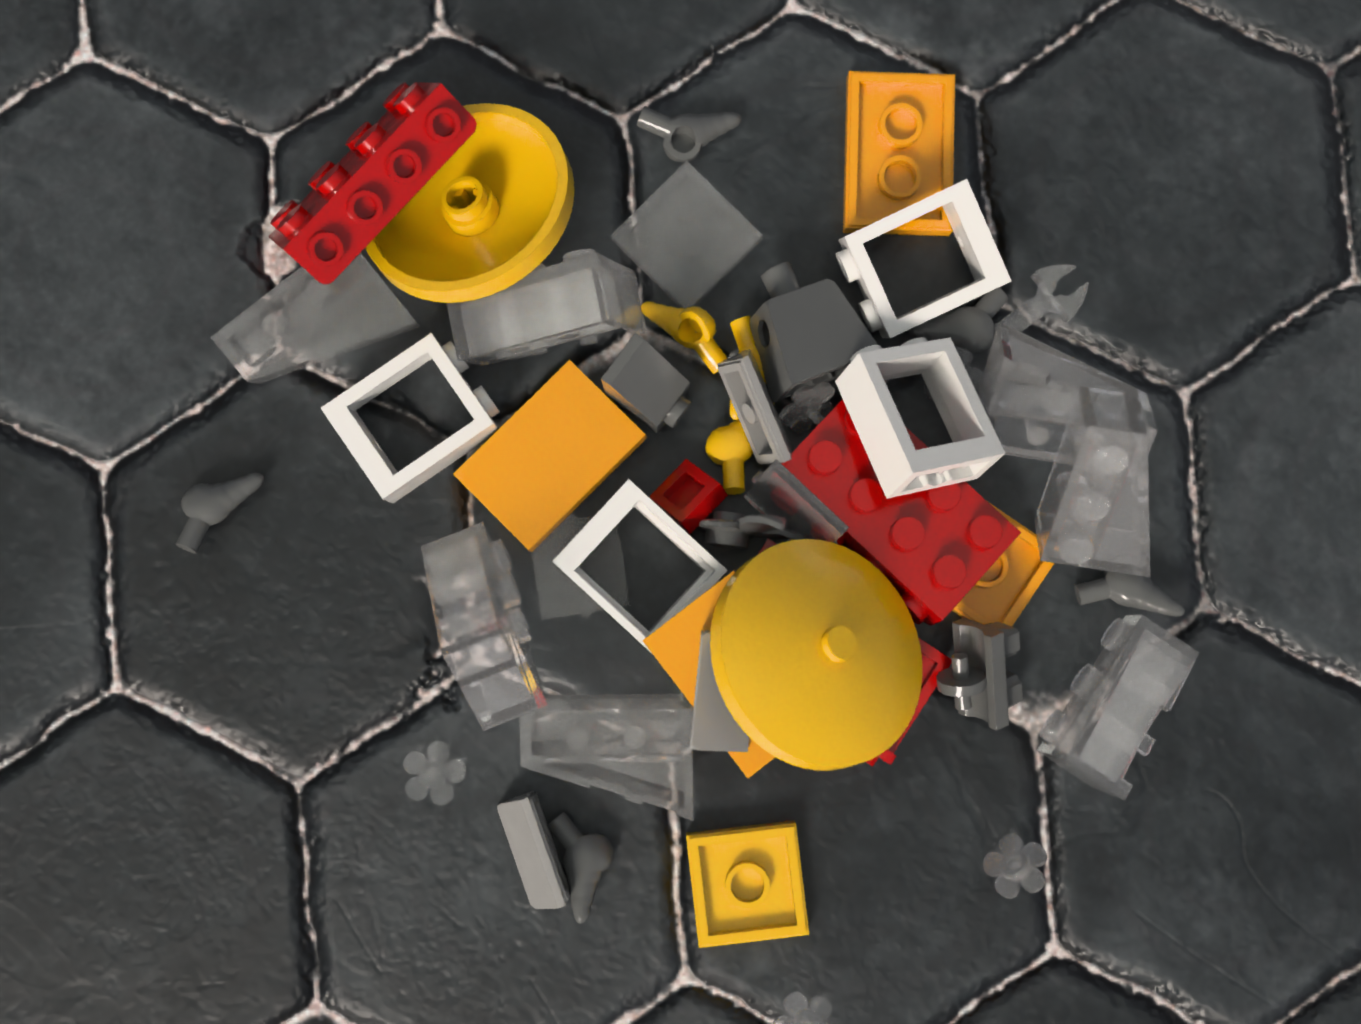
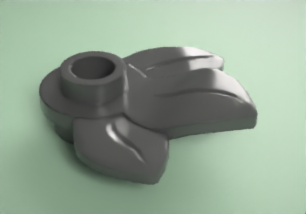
(734, 529)

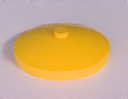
(483, 213)
(816, 655)

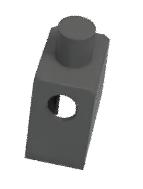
(804, 332)

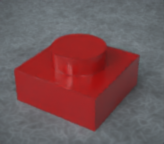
(688, 495)

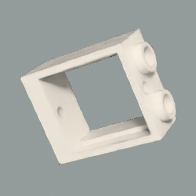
(973, 240)
(883, 433)
(366, 450)
(602, 524)

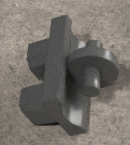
(979, 671)

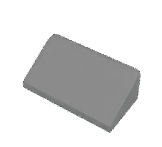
(755, 408)
(712, 722)
(534, 851)

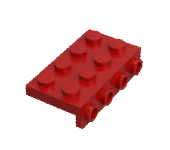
(373, 179)
(924, 542)

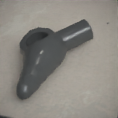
(687, 132)
(966, 325)
(211, 504)
(1129, 592)
(583, 862)

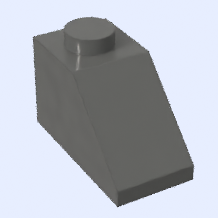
(647, 385)

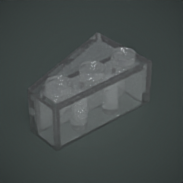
(548, 309)
(313, 322)
(1032, 392)
(1098, 488)
(481, 626)
(1117, 703)
(616, 744)

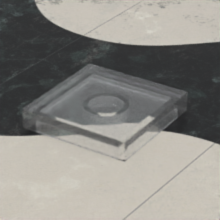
(686, 237)

